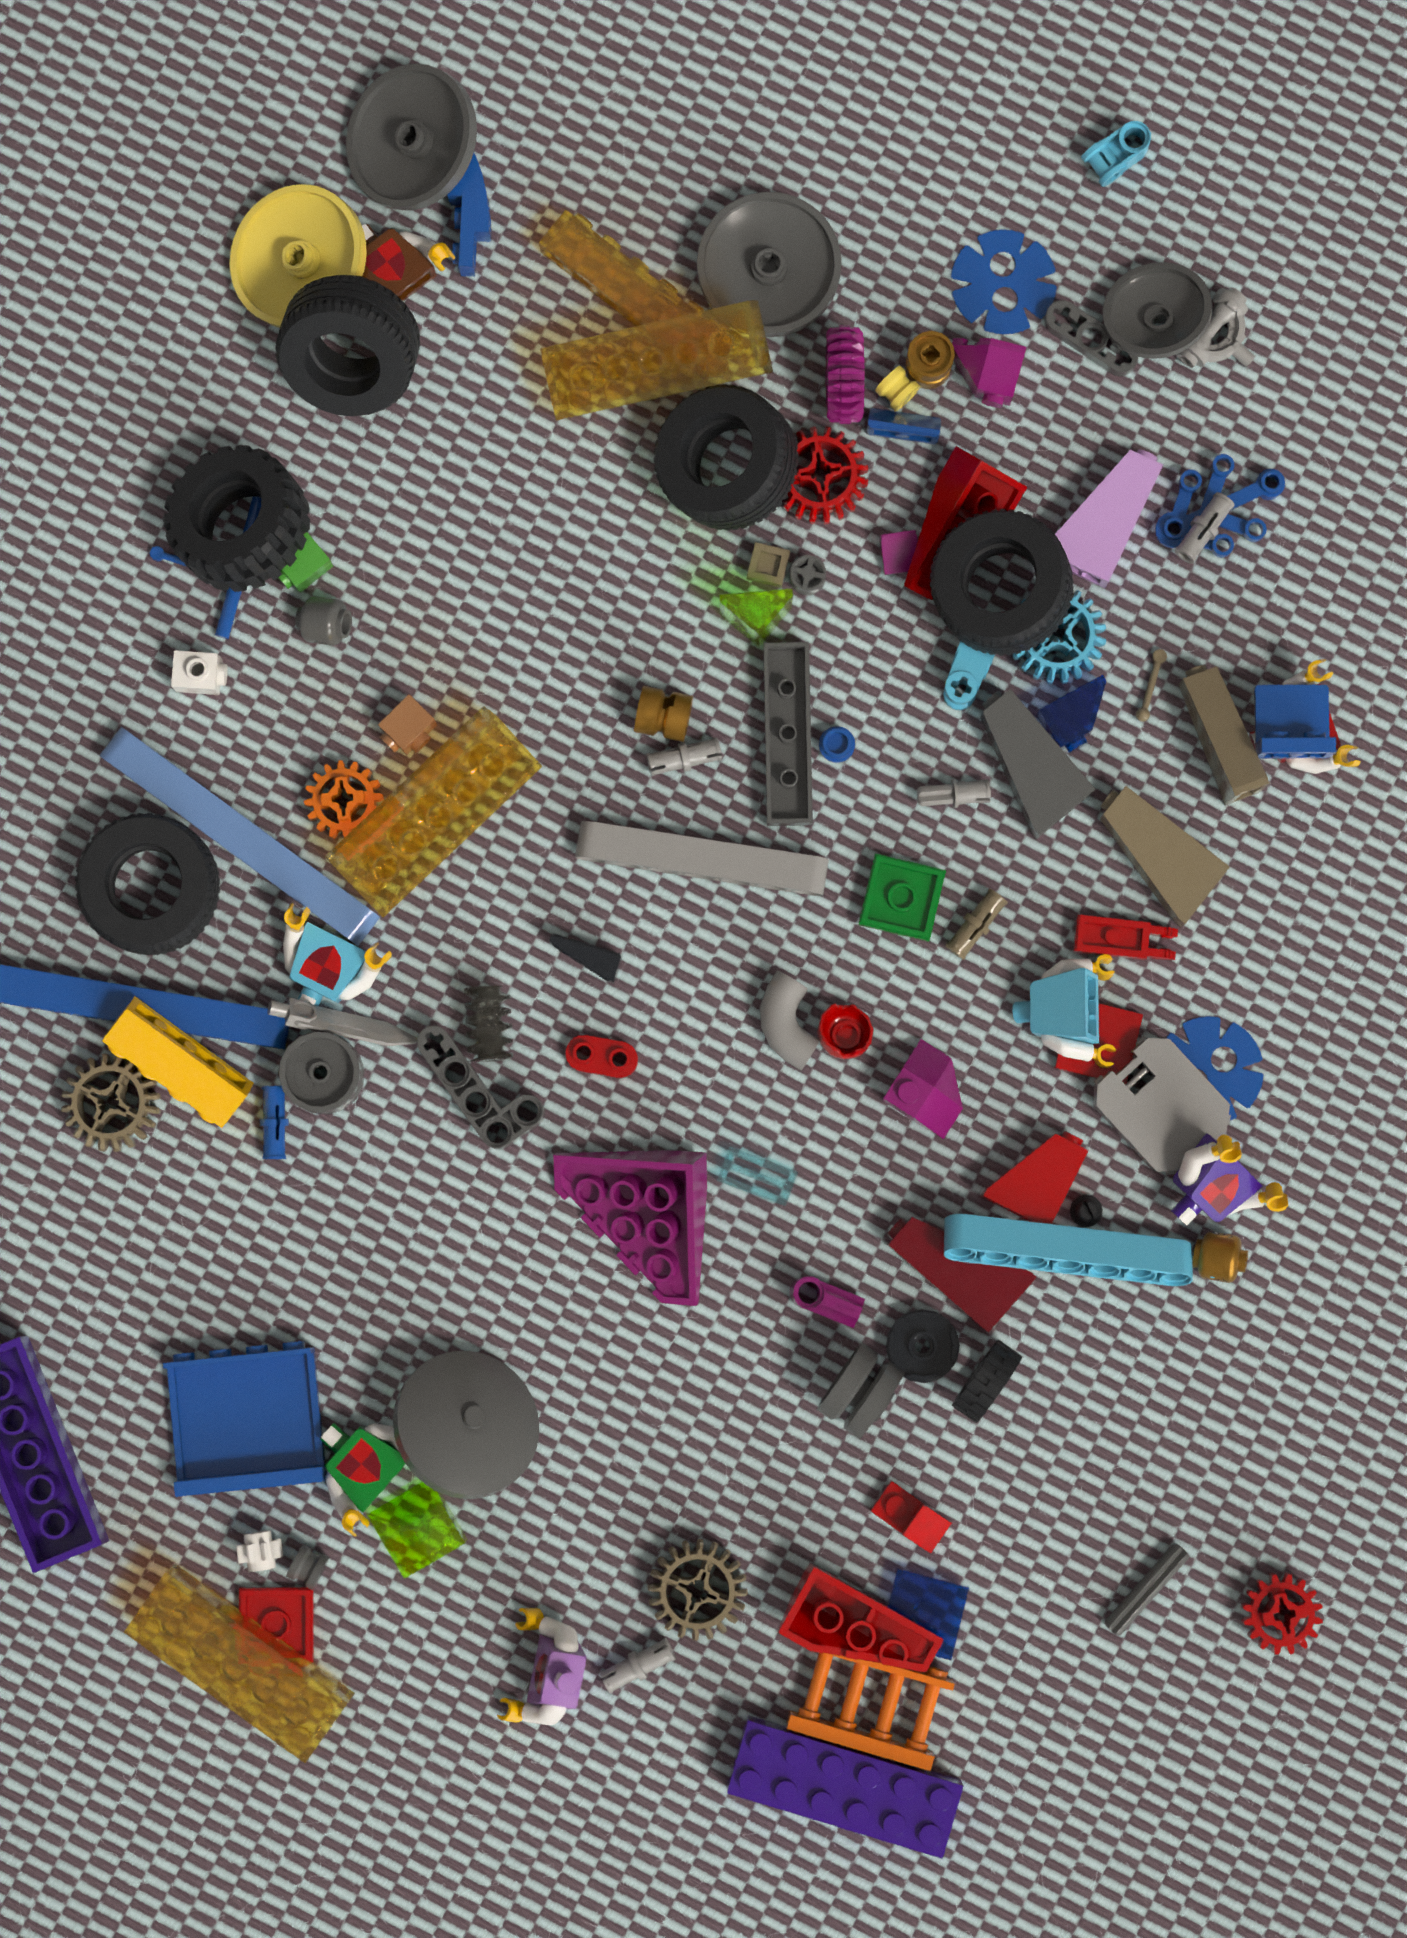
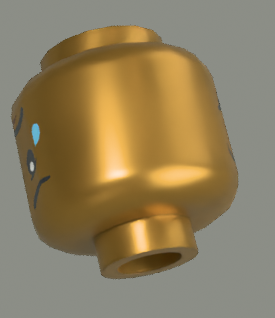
(1219, 1257)

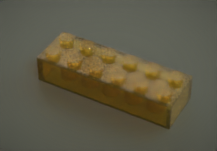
(656, 360)
(433, 811)
(239, 1663)

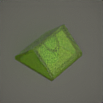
(756, 612)

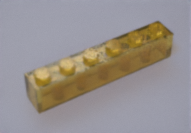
(611, 274)

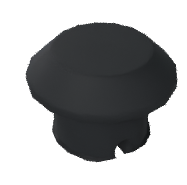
(1086, 1210)

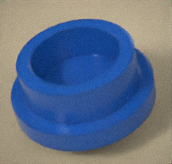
(836, 744)

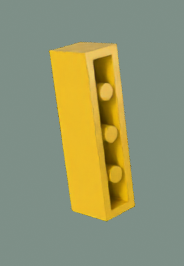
(177, 1062)

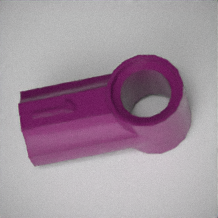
(830, 1301)

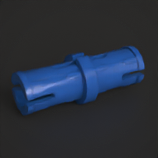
(273, 1122)

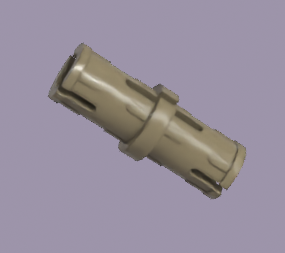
(976, 924)

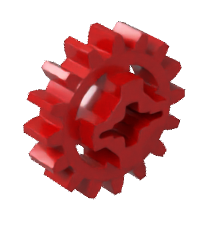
(1265, 1616)

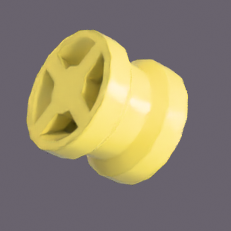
(897, 388)

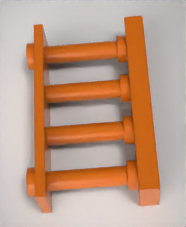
(878, 1741)

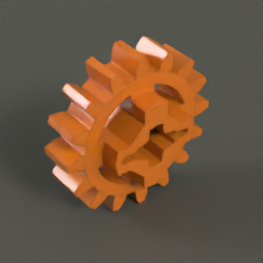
(327, 801)

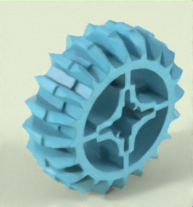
(1068, 647)

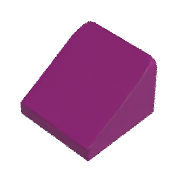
(897, 551)

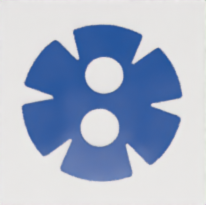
(978, 296)
(1204, 1040)

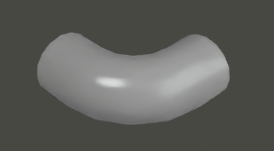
(780, 1021)

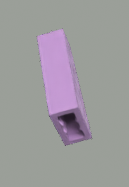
(1106, 519)

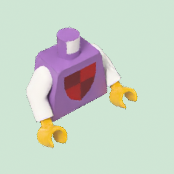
(555, 1673)

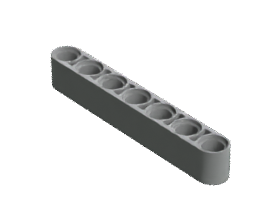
(701, 858)

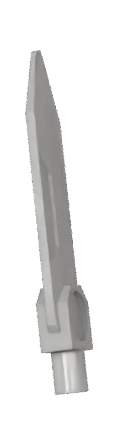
(308, 1016)

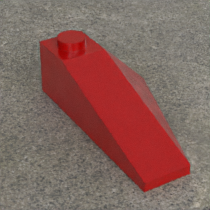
(845, 1622)

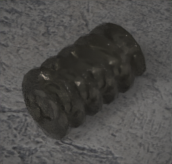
(488, 1023)

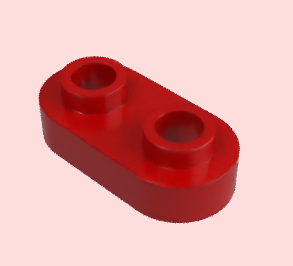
(601, 1056)

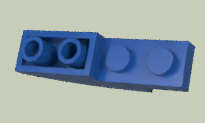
(471, 218)

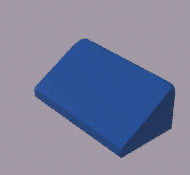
(904, 426)

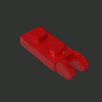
(1120, 938)

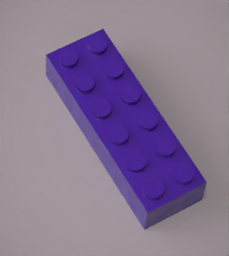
(39, 1467)
(845, 1787)

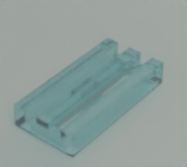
(728, 1165)

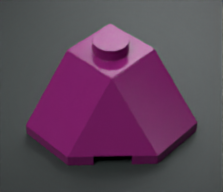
(989, 368)
(927, 1090)

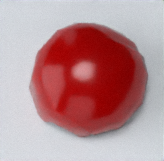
(845, 1031)

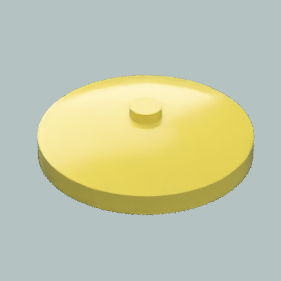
(291, 241)

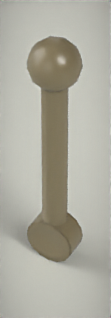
(1158, 657)

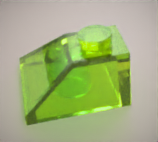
(417, 1528)

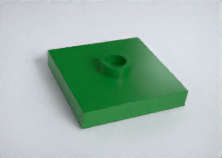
(902, 897)

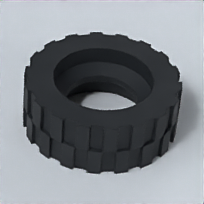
(987, 1381)

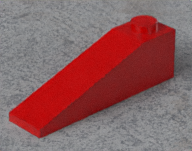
(961, 491)

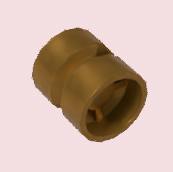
(929, 359)
(663, 713)

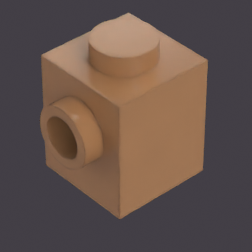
(407, 726)

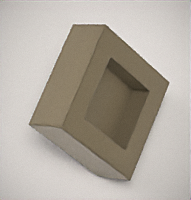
(768, 564)

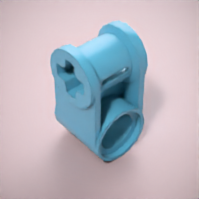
(1113, 156)
(968, 669)

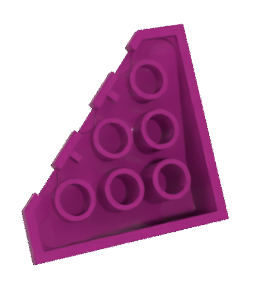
(648, 1208)

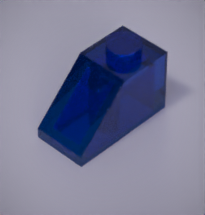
(1073, 715)

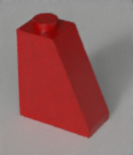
(1040, 1180)

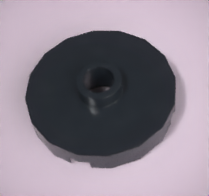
(942, 1345)

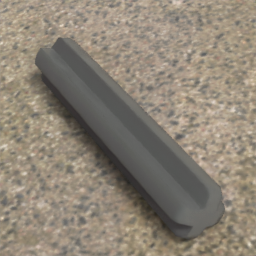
(1146, 1589)

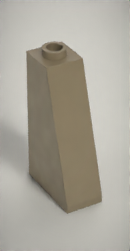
(1222, 735)
(1163, 854)

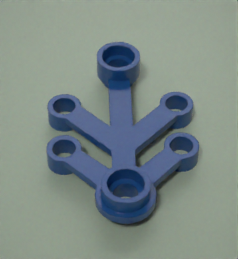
(1230, 522)

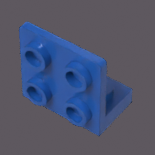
(1292, 722)

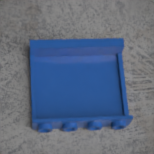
(245, 1419)

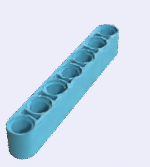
(1068, 1250)

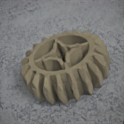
(104, 1117)
(686, 1619)

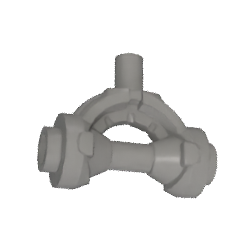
(1229, 309)

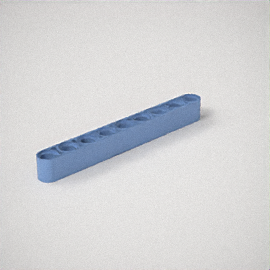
(239, 836)

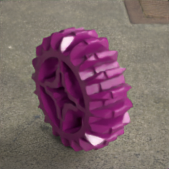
(844, 374)

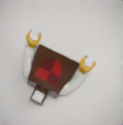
(402, 260)

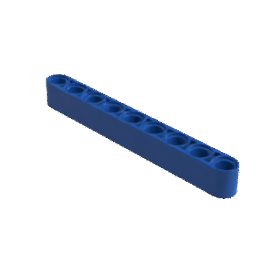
(108, 1001)

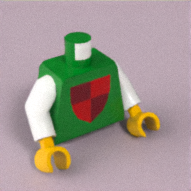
(360, 1469)

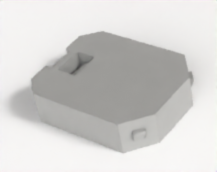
(1168, 1111)

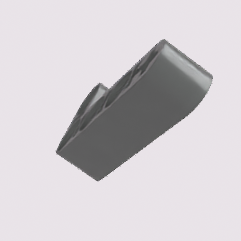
(473, 1084)

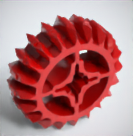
(835, 473)

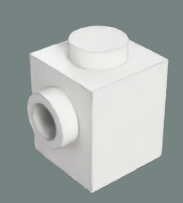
(198, 672)

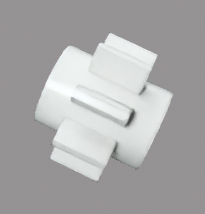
(259, 1551)

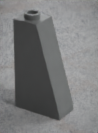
(1034, 764)

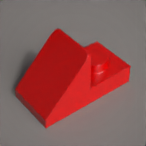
(910, 1517)

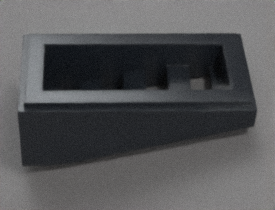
(596, 959)

